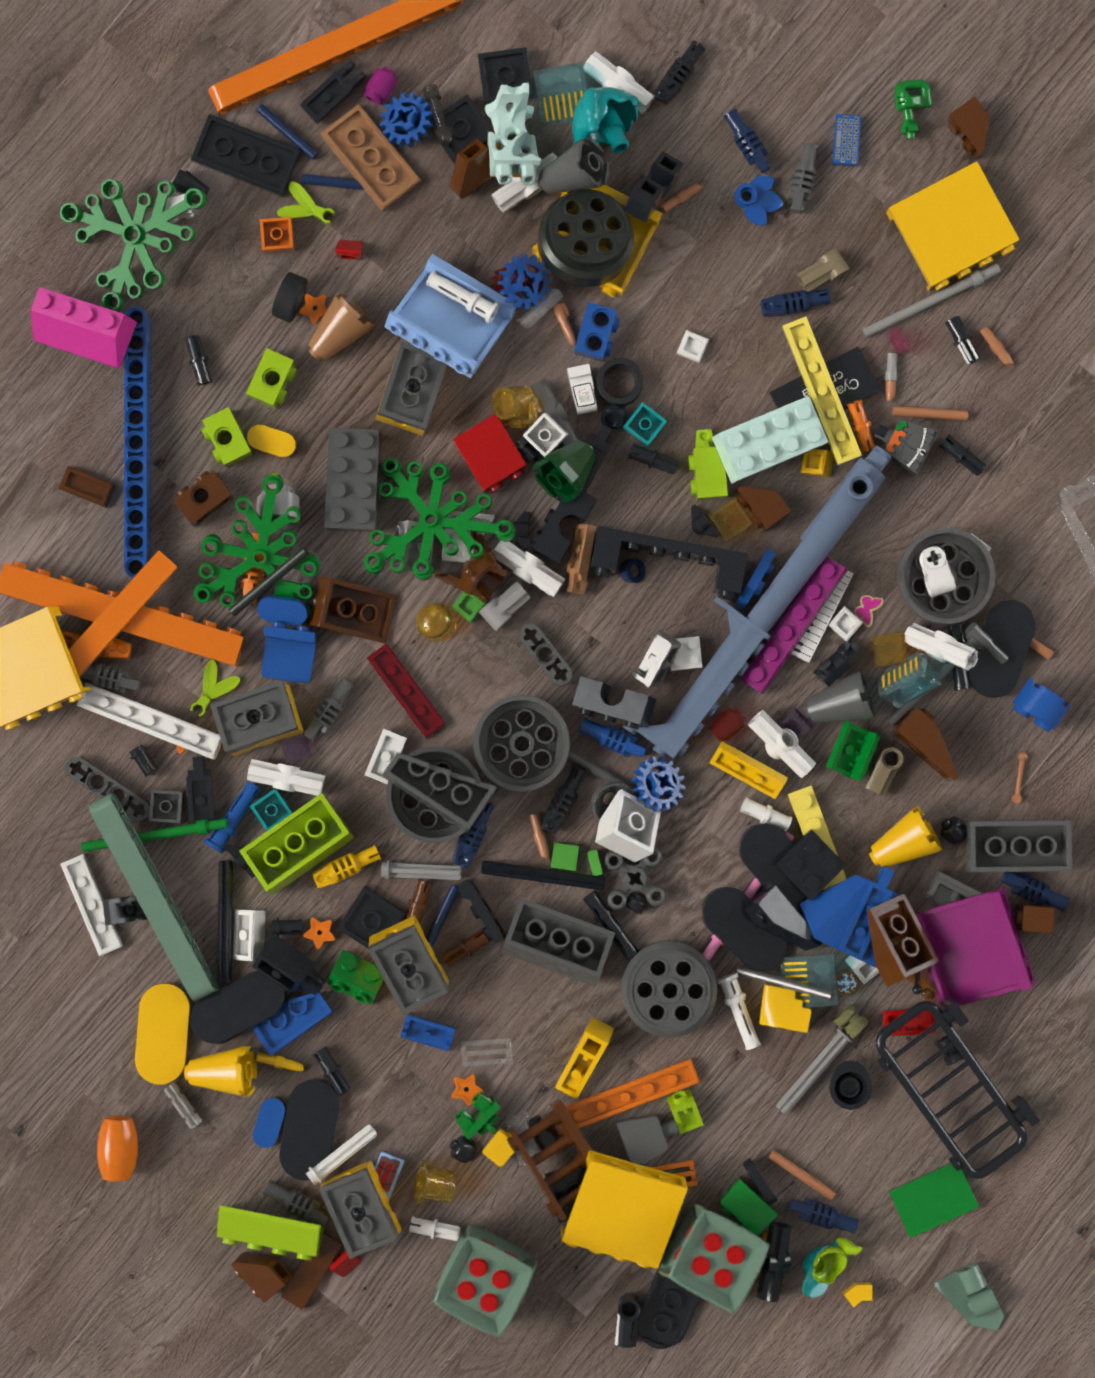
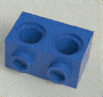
(590, 331)

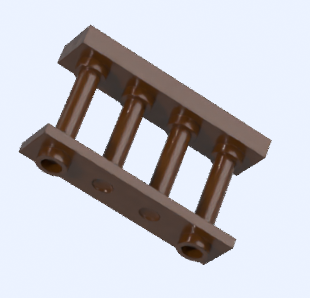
(571, 1137)

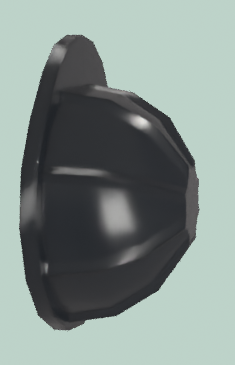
(850, 1085)

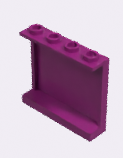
(976, 948)

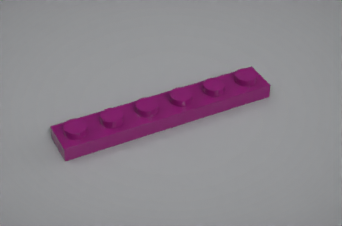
(794, 625)

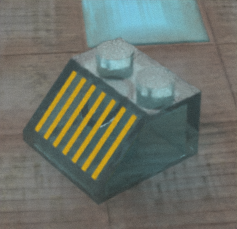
(559, 92)
(908, 680)
(815, 971)

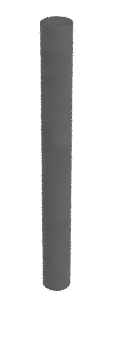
(785, 983)

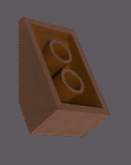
(352, 609)
(925, 740)
(898, 941)

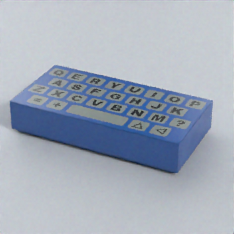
(846, 140)

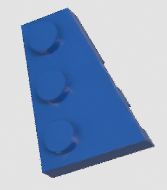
(293, 1021)

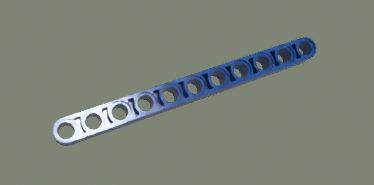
(142, 454)

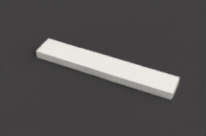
(151, 721)

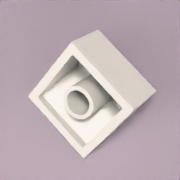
(628, 827)

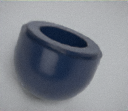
(625, 570)

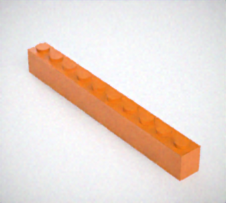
(148, 623)

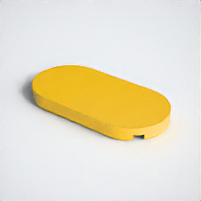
(162, 1033)

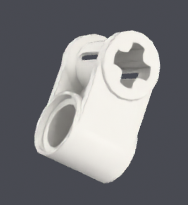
(939, 576)

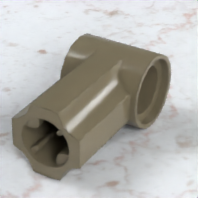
(828, 267)
(882, 773)

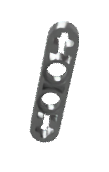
(109, 787)

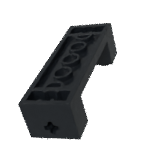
(730, 563)

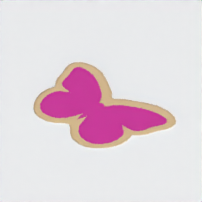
(866, 609)

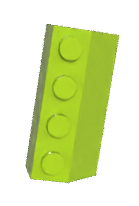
(296, 844)
(269, 1231)

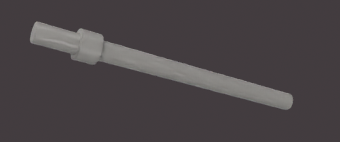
(974, 279)

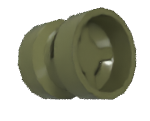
(850, 1021)

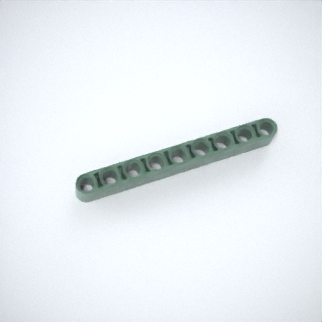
(153, 897)

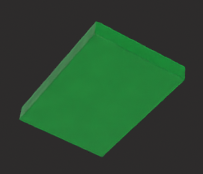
(933, 1199)

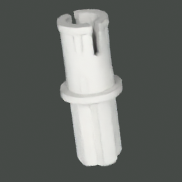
(435, 1229)

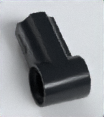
(627, 1322)

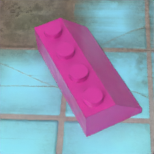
(81, 327)

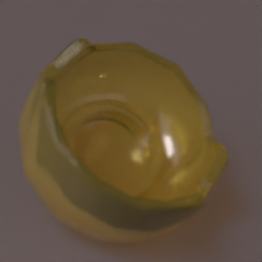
(435, 622)

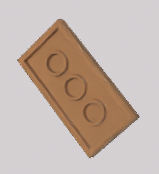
(370, 157)

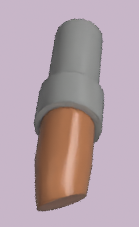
(891, 376)

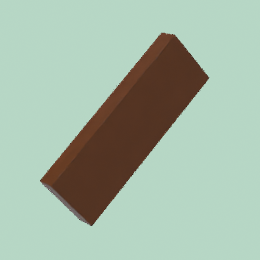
(311, 1272)

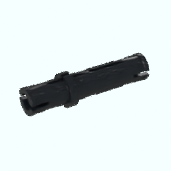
(608, 921)

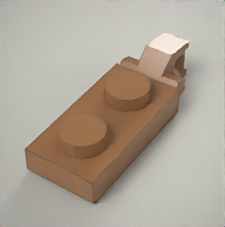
(580, 557)

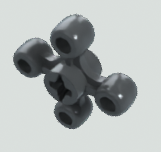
(626, 888)

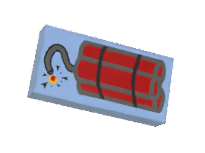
(388, 1170)

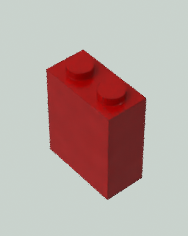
(490, 454)

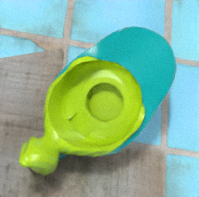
(825, 1264)

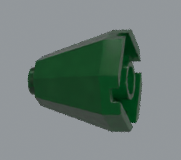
(565, 470)

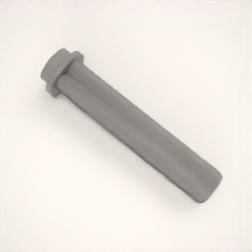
(420, 871)

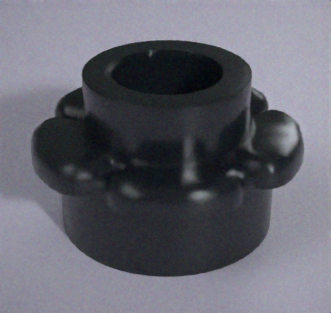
(636, 904)

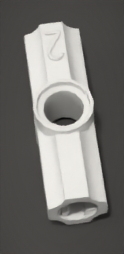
(617, 77)
(515, 192)
(528, 568)
(941, 646)
(781, 743)
(286, 777)

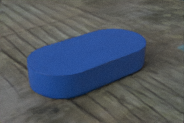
(282, 610)
(269, 1122)

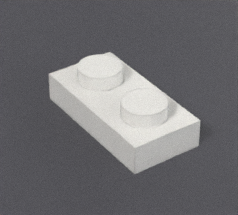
(386, 748)

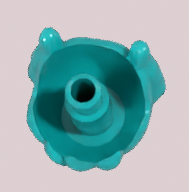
(604, 117)

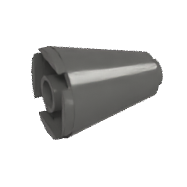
(575, 169)
(841, 701)

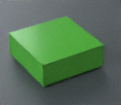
(468, 606)
(565, 856)
(594, 862)

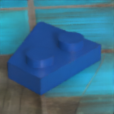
(755, 584)

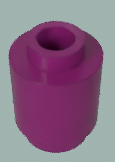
(380, 85)

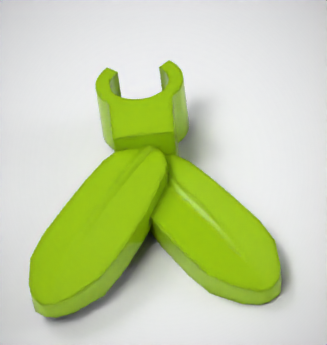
(306, 208)
(211, 688)

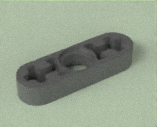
(552, 673)

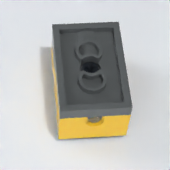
(411, 389)
(257, 718)
(408, 964)
(360, 1209)

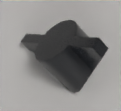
(702, 524)
(522, 530)
(234, 851)

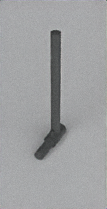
(976, 638)

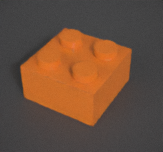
(277, 235)

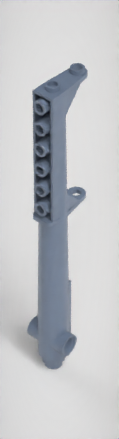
(749, 631)

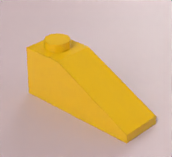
(584, 1058)

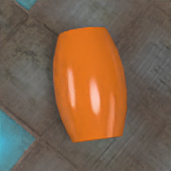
(117, 1148)

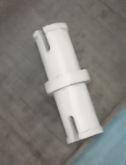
(766, 814)

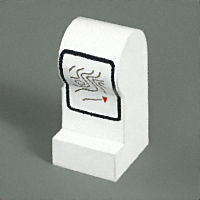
(582, 388)

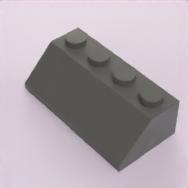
(558, 942)

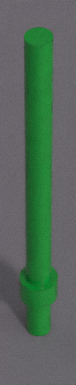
(201, 827)

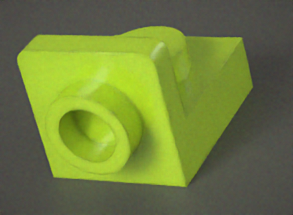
(685, 1111)

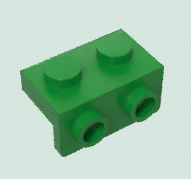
(853, 751)
(355, 978)

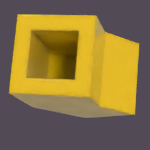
(858, 1292)

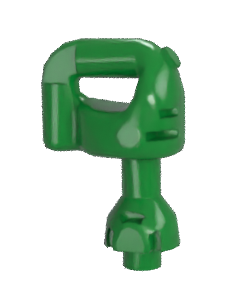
(907, 103)

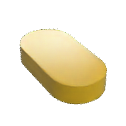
(271, 441)

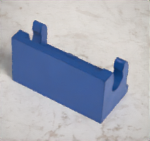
(428, 1032)

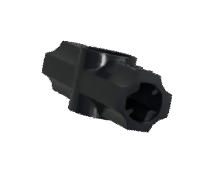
(776, 1262)

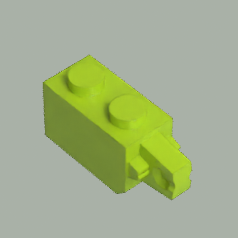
(708, 469)

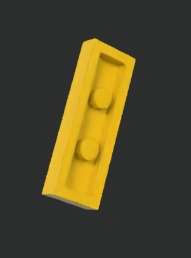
(748, 770)

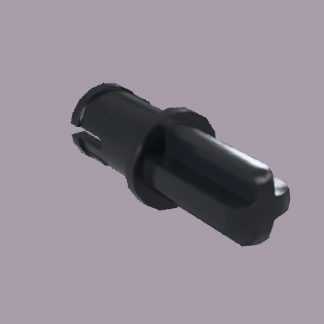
(962, 340)
(198, 360)
(963, 455)
(653, 459)
(332, 1070)

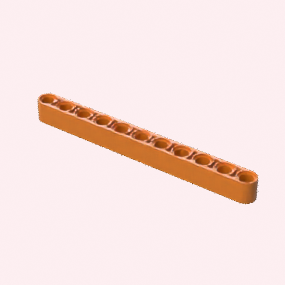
(325, 51)

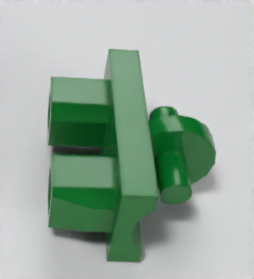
(482, 1119)

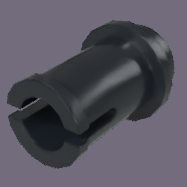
(142, 758)
(286, 927)

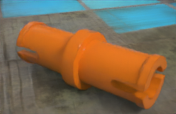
(861, 425)

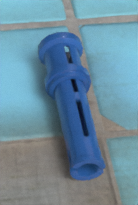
(220, 837)

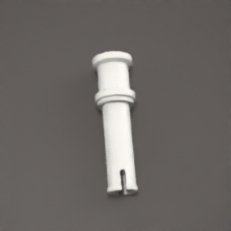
(472, 301)
(735, 999)

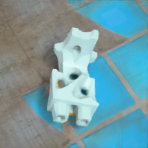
(509, 120)

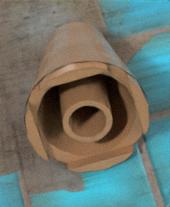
(339, 327)

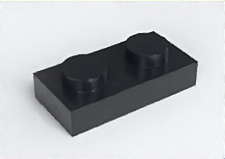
(839, 662)

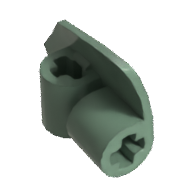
(971, 1296)

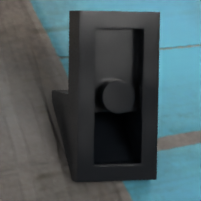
(122, 910)

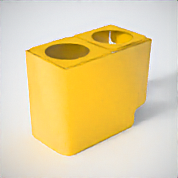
(782, 1009)

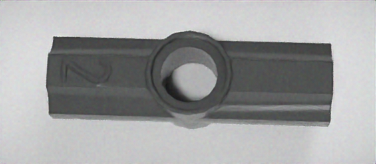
(548, 404)

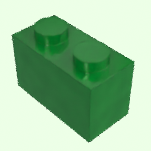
(747, 1207)

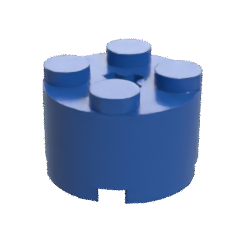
(1040, 704)

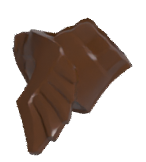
(479, 576)

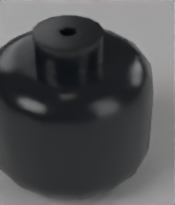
(953, 830)
(463, 1149)

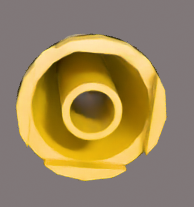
(906, 841)
(224, 1071)

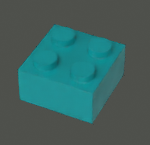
(645, 424)
(271, 809)

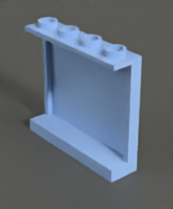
(444, 325)

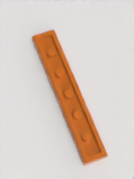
(121, 611)
(631, 1094)

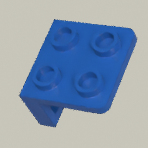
(288, 653)

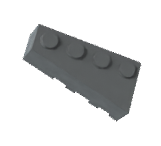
(445, 792)

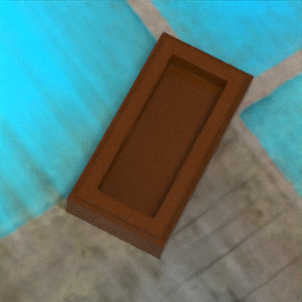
(86, 486)

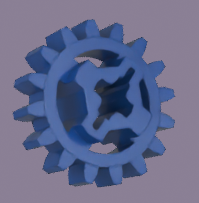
(397, 122)
(534, 278)
(658, 784)

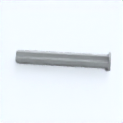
(813, 1072)

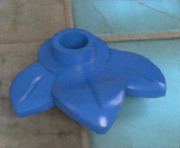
(761, 201)

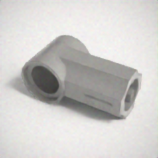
(500, 609)

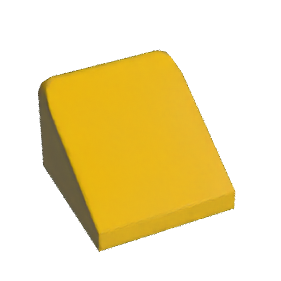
(817, 463)
(498, 1148)

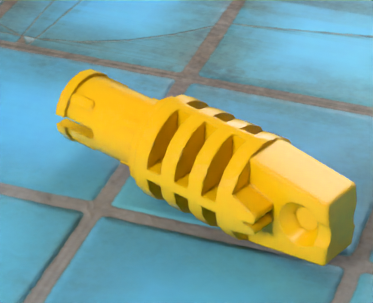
(344, 867)

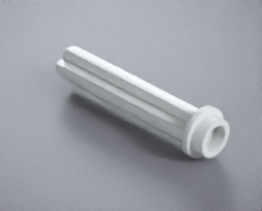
(341, 1154)

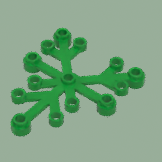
(159, 220)
(461, 524)
(265, 527)

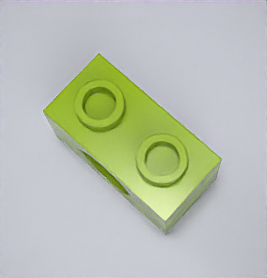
(272, 364)
(225, 422)

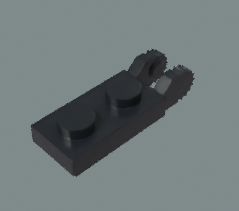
(331, 93)
(482, 910)

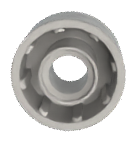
(283, 501)

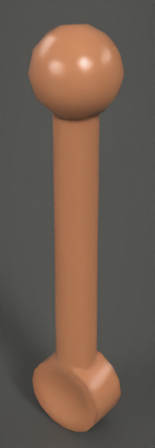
(1016, 798)

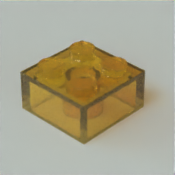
(730, 520)
(888, 649)

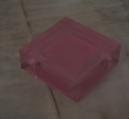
(898, 341)

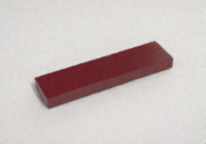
(406, 690)

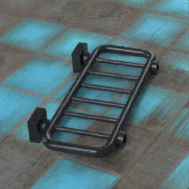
(1015, 1117)

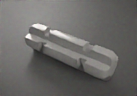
(183, 1105)

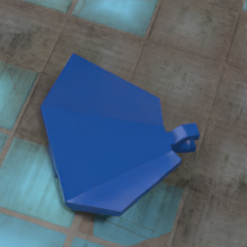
(841, 917)

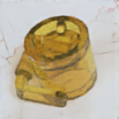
(513, 404)
(433, 1184)

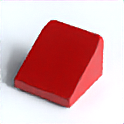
(349, 249)
(343, 1264)

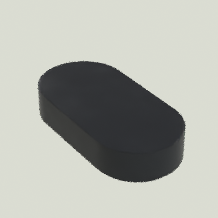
(759, 1181)

